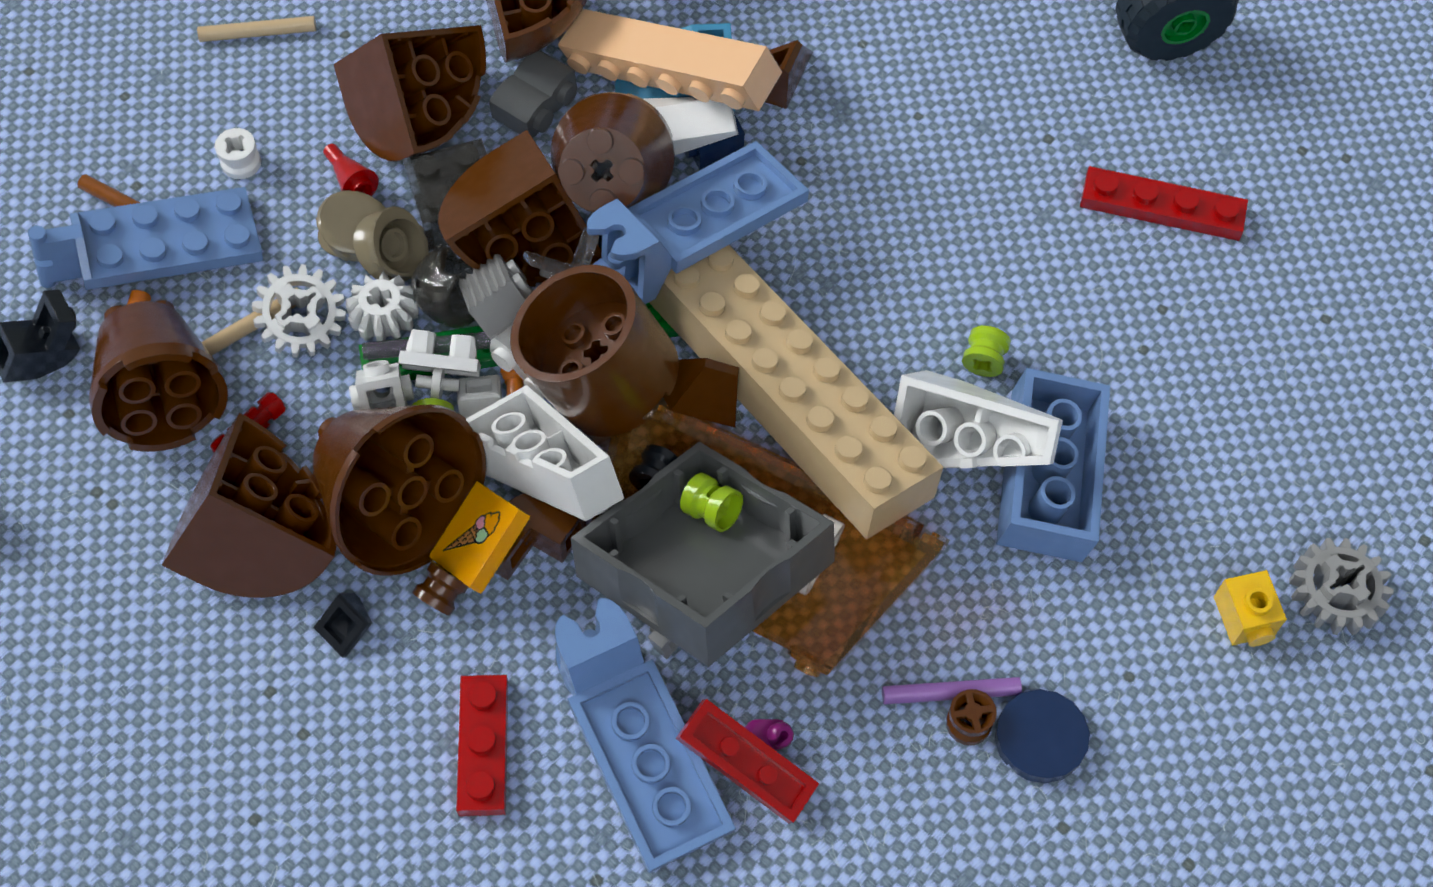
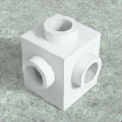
(376, 376)

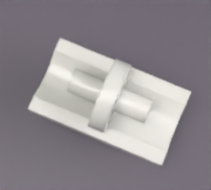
(421, 357)

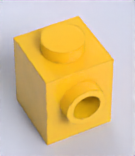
(1250, 609)

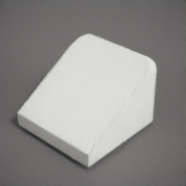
(478, 393)

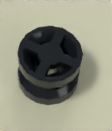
(653, 460)

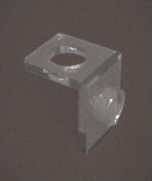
(550, 267)

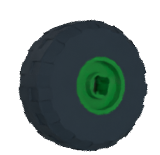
(1173, 27)

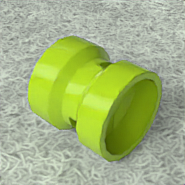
(708, 500)

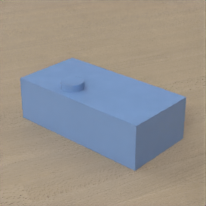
(1058, 504)

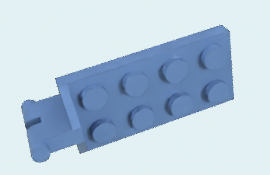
(148, 240)

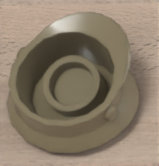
(339, 218)
(390, 243)

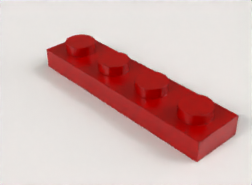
(1164, 203)

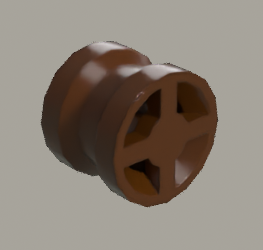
(439, 589)
(972, 706)

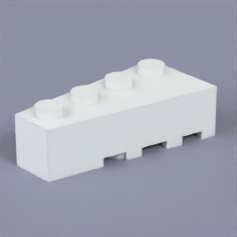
(545, 455)

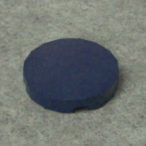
(1042, 736)

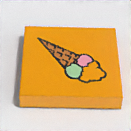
(479, 537)

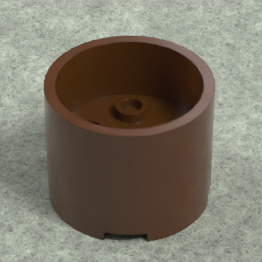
(594, 350)

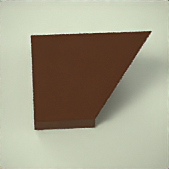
(792, 60)
(705, 391)

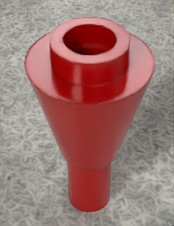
(349, 173)

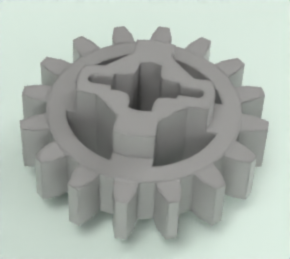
(1345, 604)

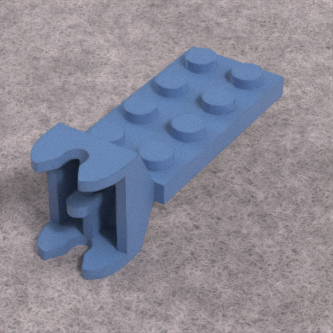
(694, 217)
(632, 736)

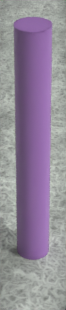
(948, 690)

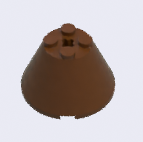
(395, 481)

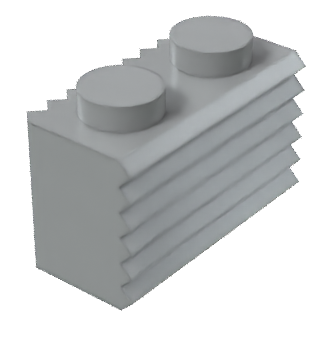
(495, 294)

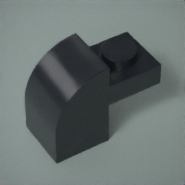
(41, 344)

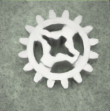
(287, 297)

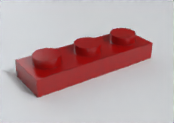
(482, 745)
(747, 761)

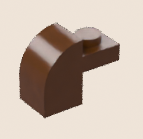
(547, 530)

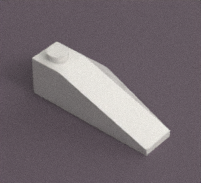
(692, 123)
(973, 425)

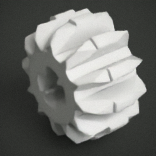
(382, 308)

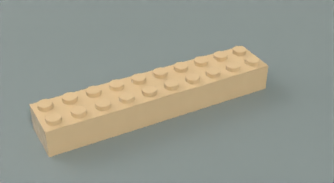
(801, 391)

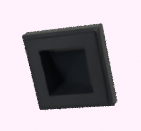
(344, 623)

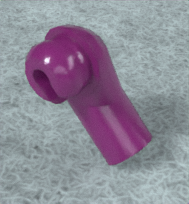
(772, 731)

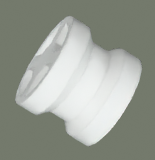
(234, 162)

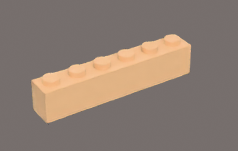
(671, 59)

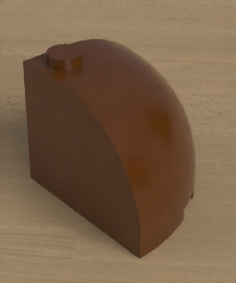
(530, 24)
(412, 88)
(510, 207)
(252, 520)

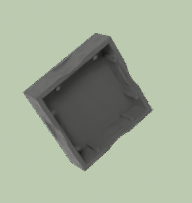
(699, 582)

